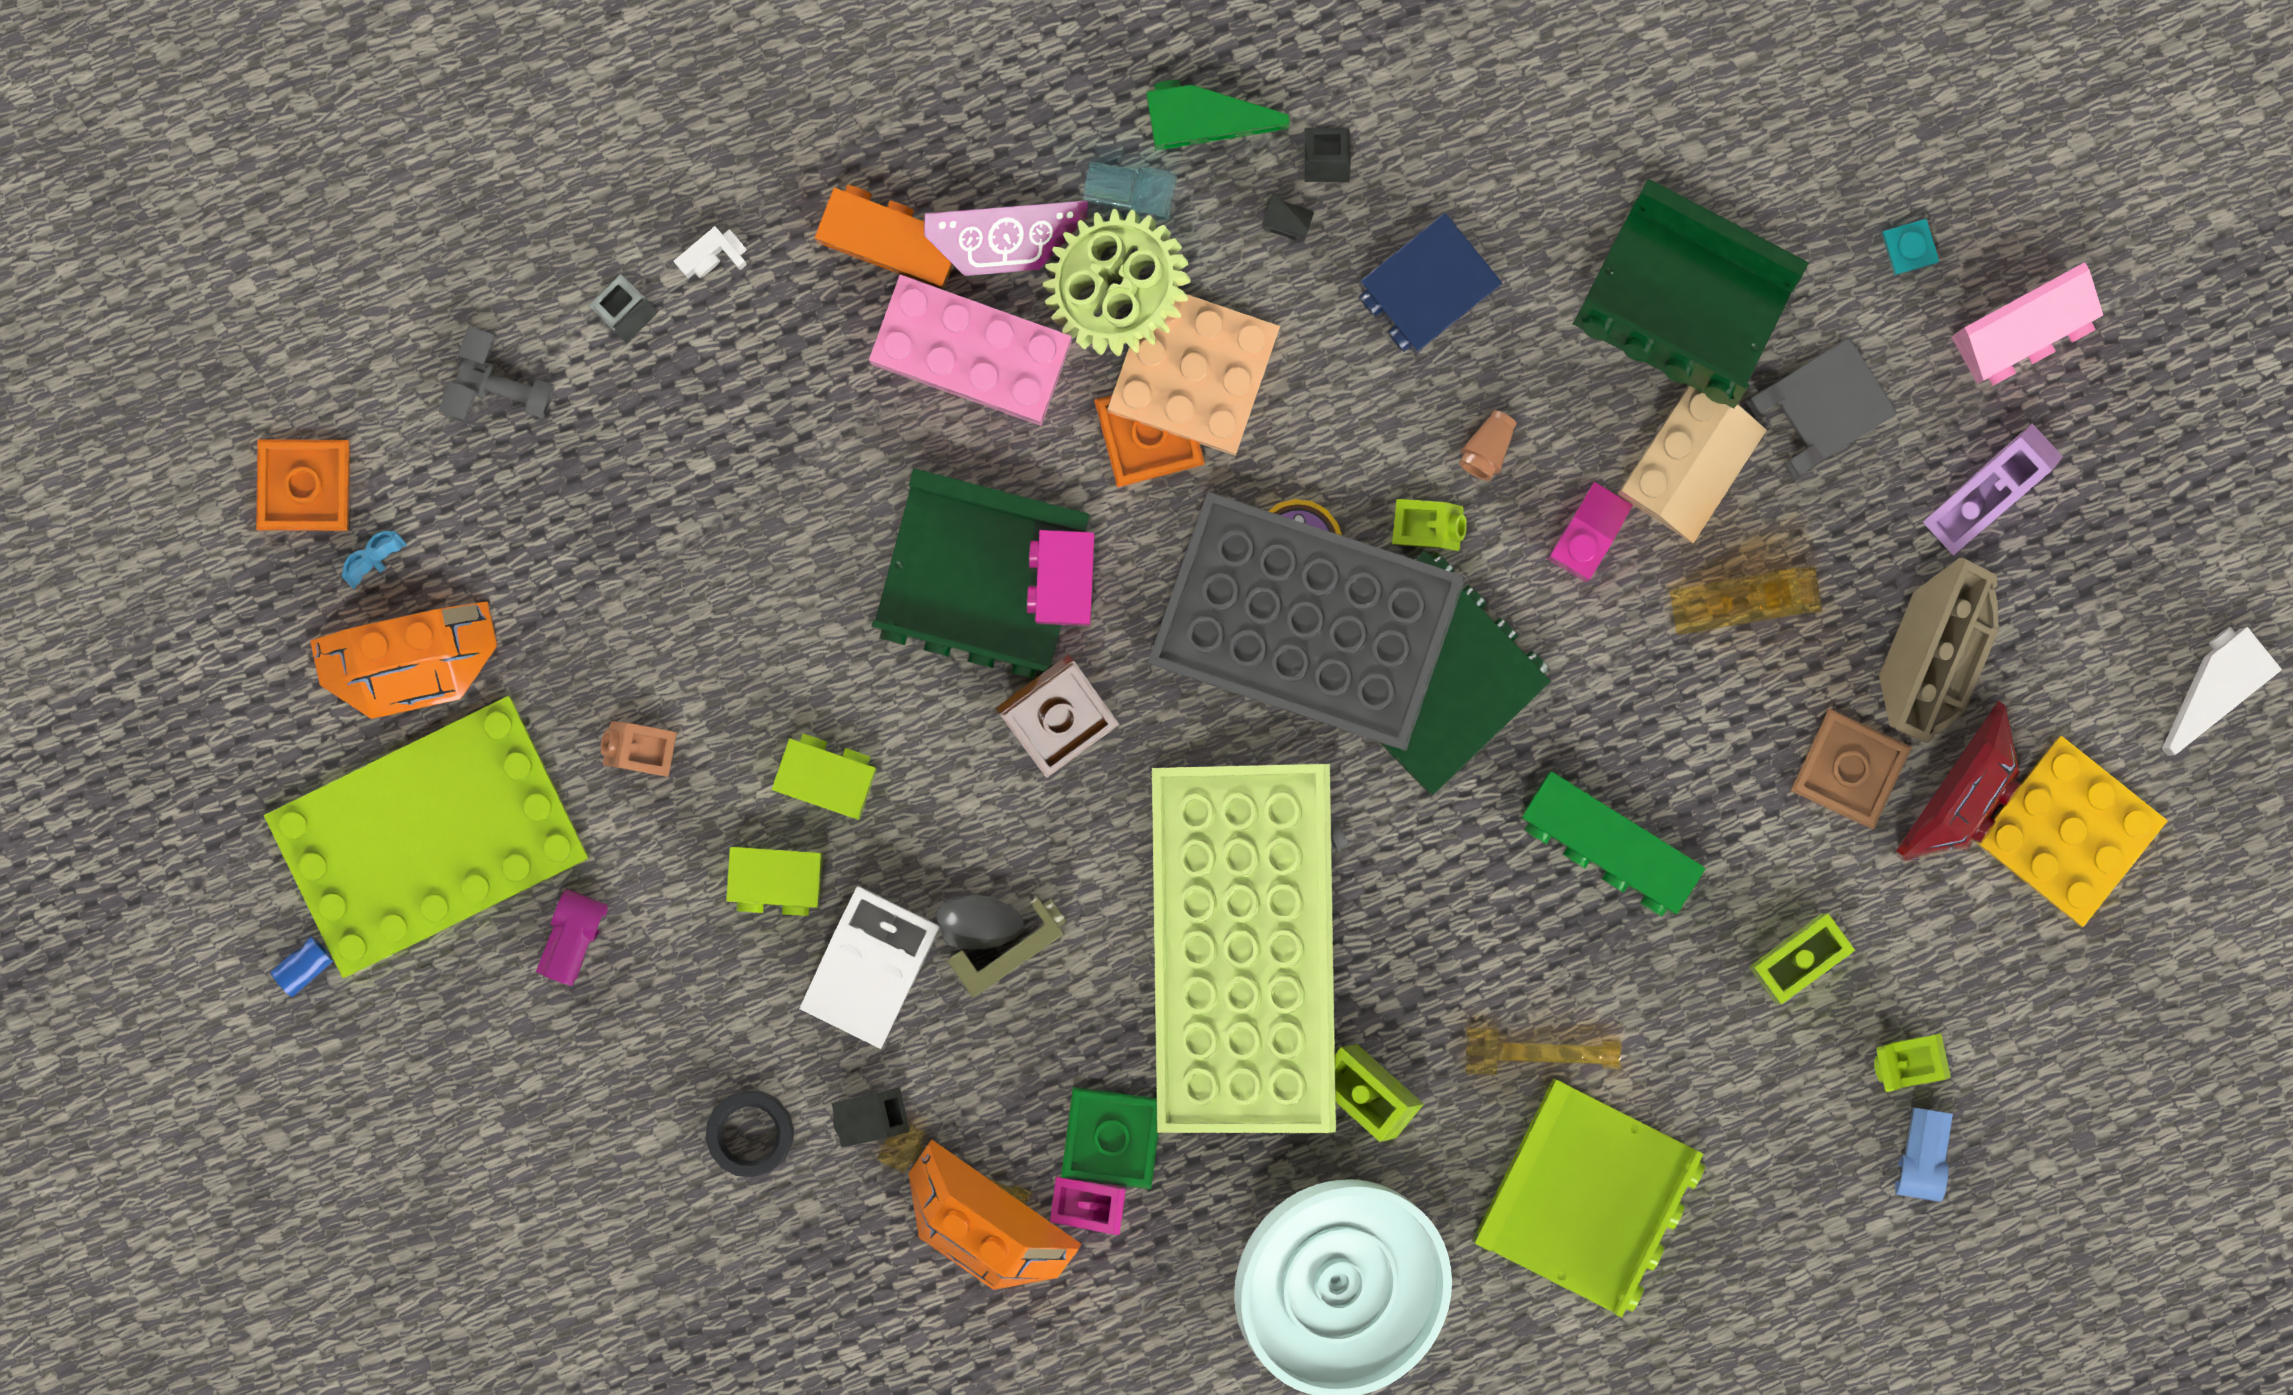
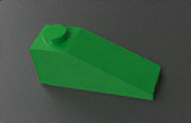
(1198, 116)

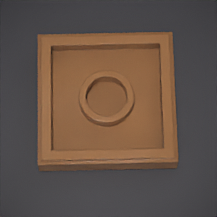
(1850, 769)

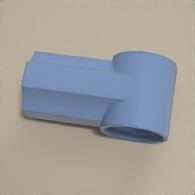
(1924, 1162)

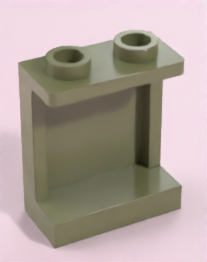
(979, 980)

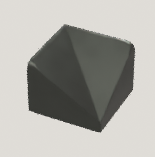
(1287, 219)

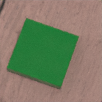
(1111, 1138)

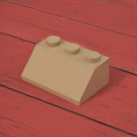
(1692, 462)

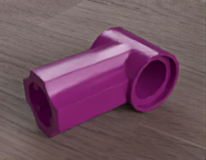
(573, 930)

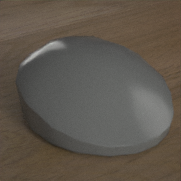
(978, 922)

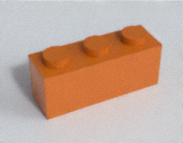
(881, 236)

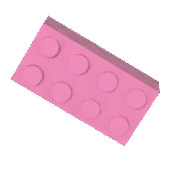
(970, 350)

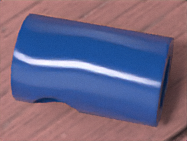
(301, 966)

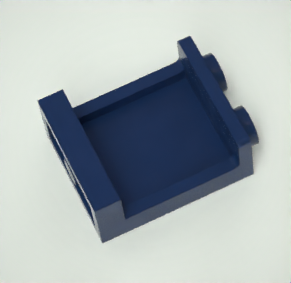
(1428, 285)

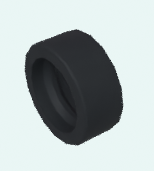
(716, 1143)

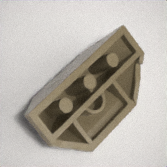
(1940, 650)

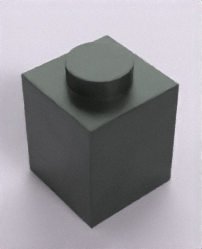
(870, 1117)

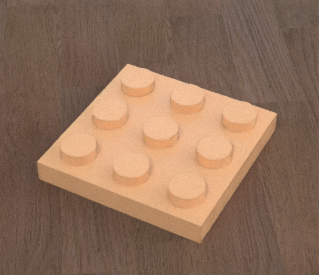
(1198, 375)

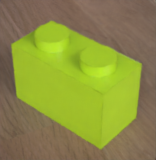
(825, 777)
(774, 879)
(1801, 958)
(1372, 1094)

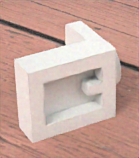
(702, 257)

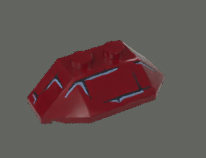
(1968, 794)

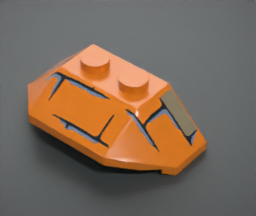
(406, 659)
(984, 1224)

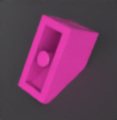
(1590, 532)

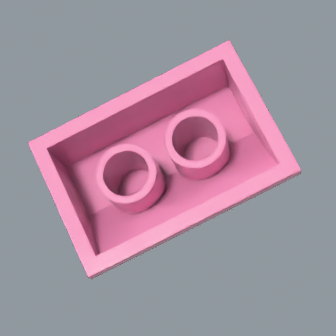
(2030, 326)

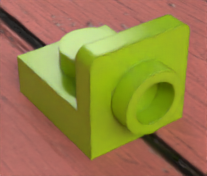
(1429, 524)

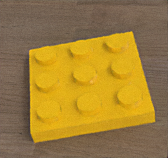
(2072, 831)

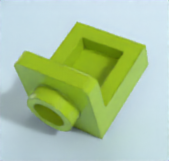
(1911, 1062)

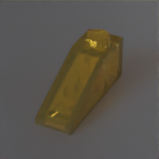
(1746, 600)

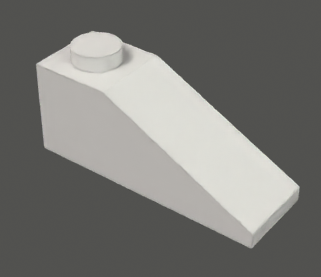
(2222, 682)

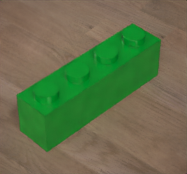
(1611, 843)

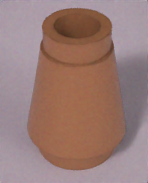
(1488, 446)

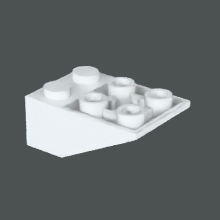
(869, 967)

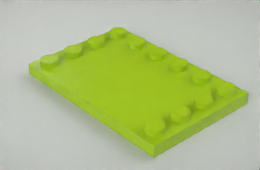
(426, 837)

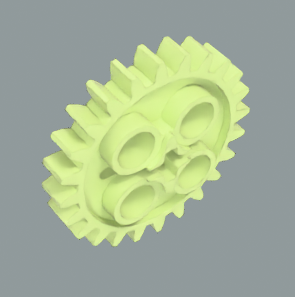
(1082, 266)

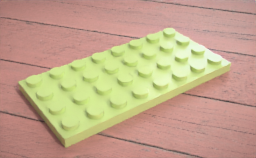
(1243, 949)

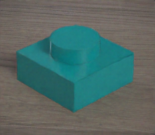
(1910, 247)

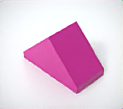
(1088, 1205)

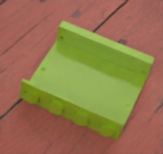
(1589, 1198)

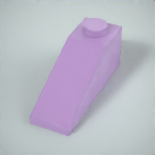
(1993, 489)

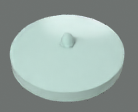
(1343, 1288)

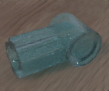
(1138, 190)

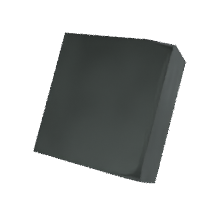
(1327, 155)
(623, 308)

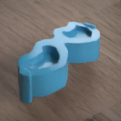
(377, 549)

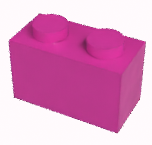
(1063, 578)

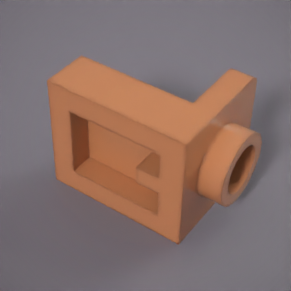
(638, 748)

